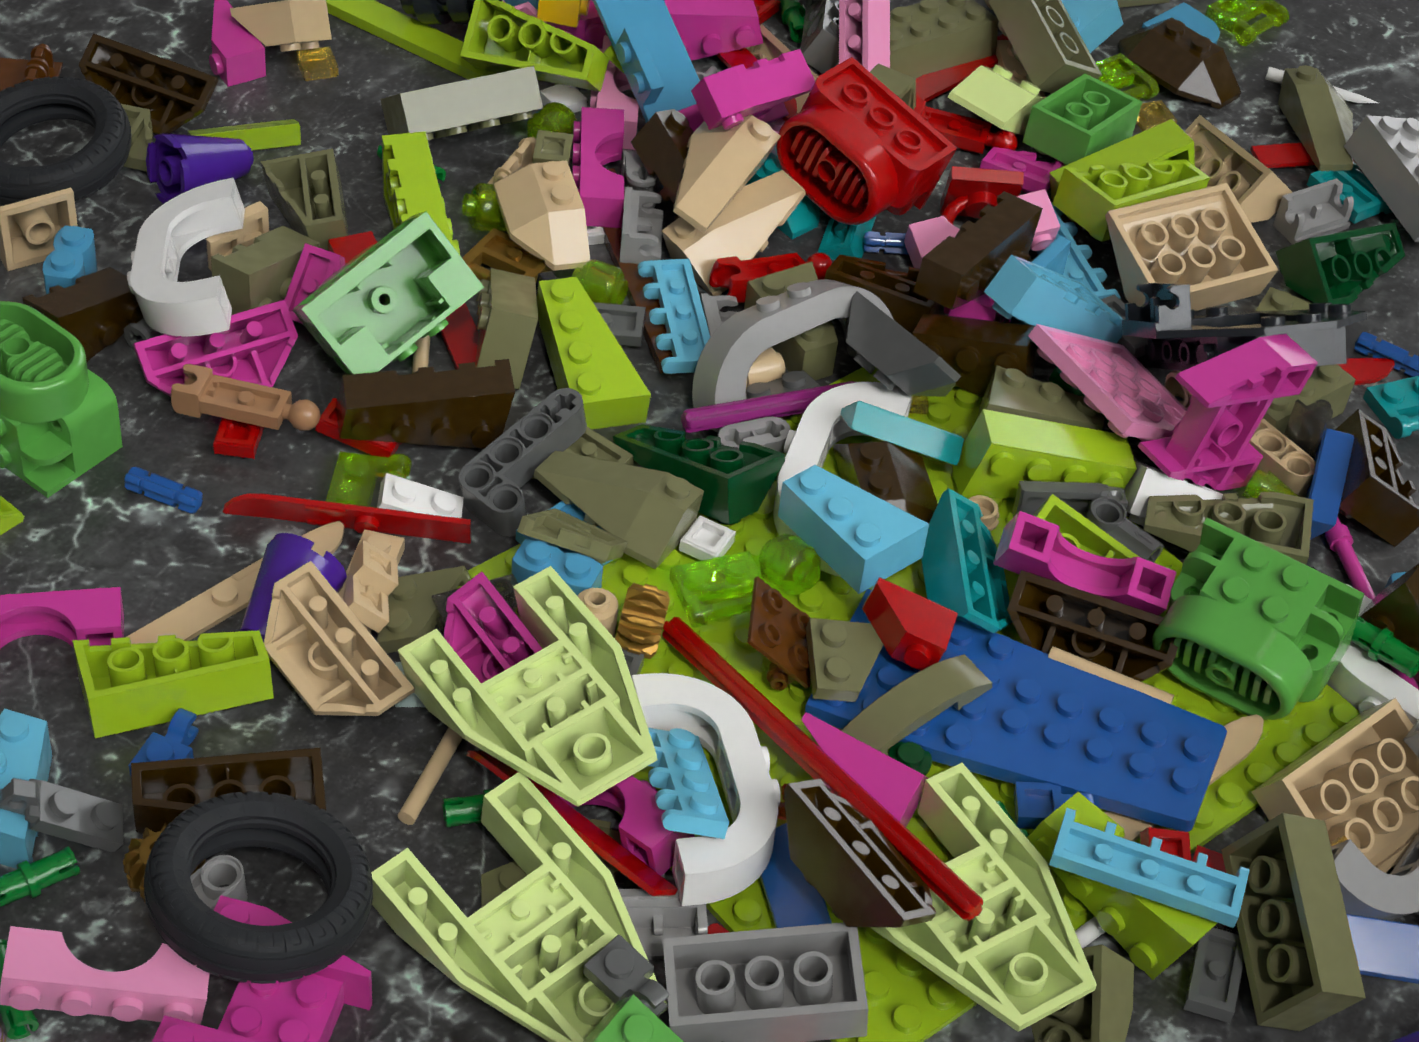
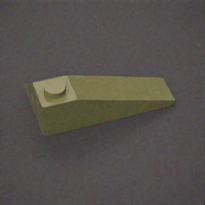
(1317, 117)
(625, 500)
(1271, 519)
(1100, 1014)

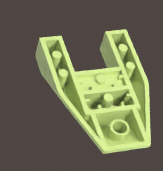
(555, 716)
(531, 940)
(1022, 948)

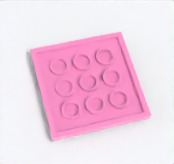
(1111, 383)

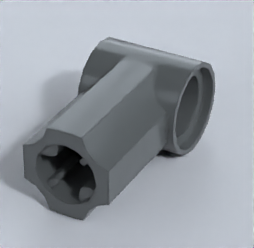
(1111, 517)

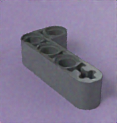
(496, 474)

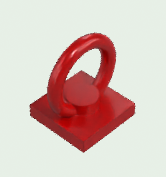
(974, 188)

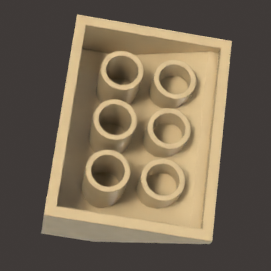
(1193, 241)
(1358, 783)

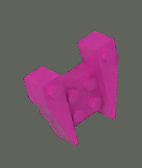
(753, 91)
(1225, 410)
(278, 1011)

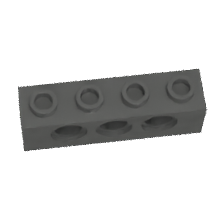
(821, 34)

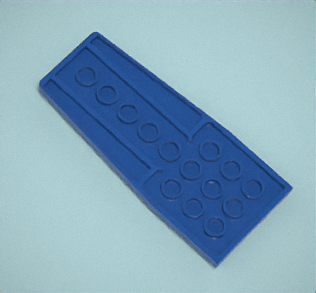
(1057, 729)

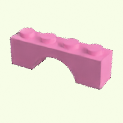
(613, 98)
(927, 234)
(47, 976)

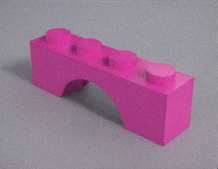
(596, 143)
(1042, 550)
(63, 614)
(641, 823)

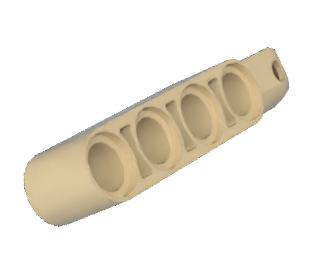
(1279, 453)

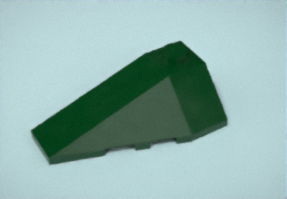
(1340, 263)
(731, 477)

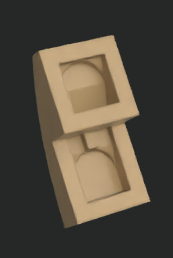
(254, 224)
(369, 584)

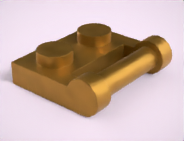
(503, 254)

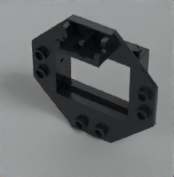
(1184, 339)

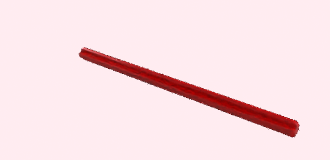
(819, 765)

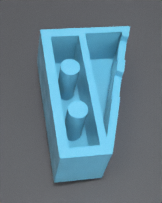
(851, 527)
(24, 756)

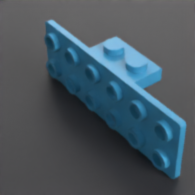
(650, 53)

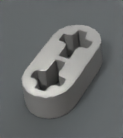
(765, 431)

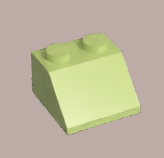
(997, 97)

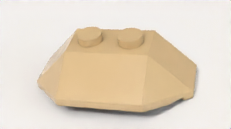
(545, 213)
(328, 650)

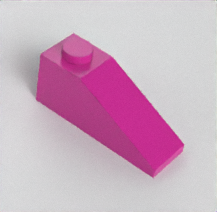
(235, 51)
(886, 779)

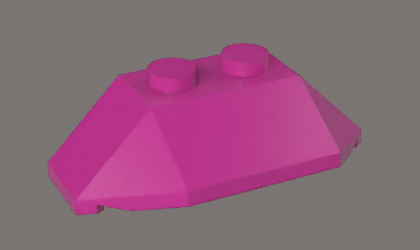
(248, 351)
(486, 629)

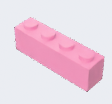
(865, 32)

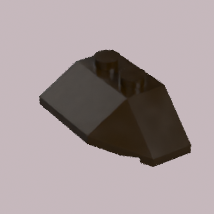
(1183, 62)
(148, 81)
(888, 474)
(1088, 627)
(852, 861)

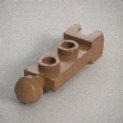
(240, 401)

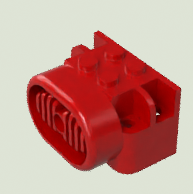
(861, 148)

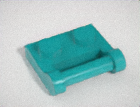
(1355, 183)
(1396, 405)

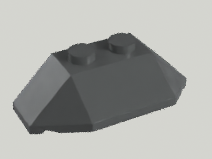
(896, 353)

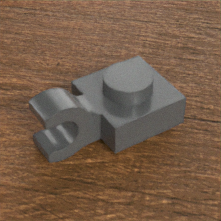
(623, 972)

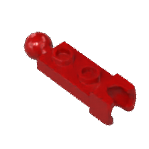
(965, 132)
(735, 274)

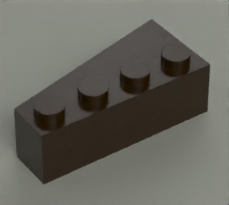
(966, 265)
(427, 406)
(171, 786)

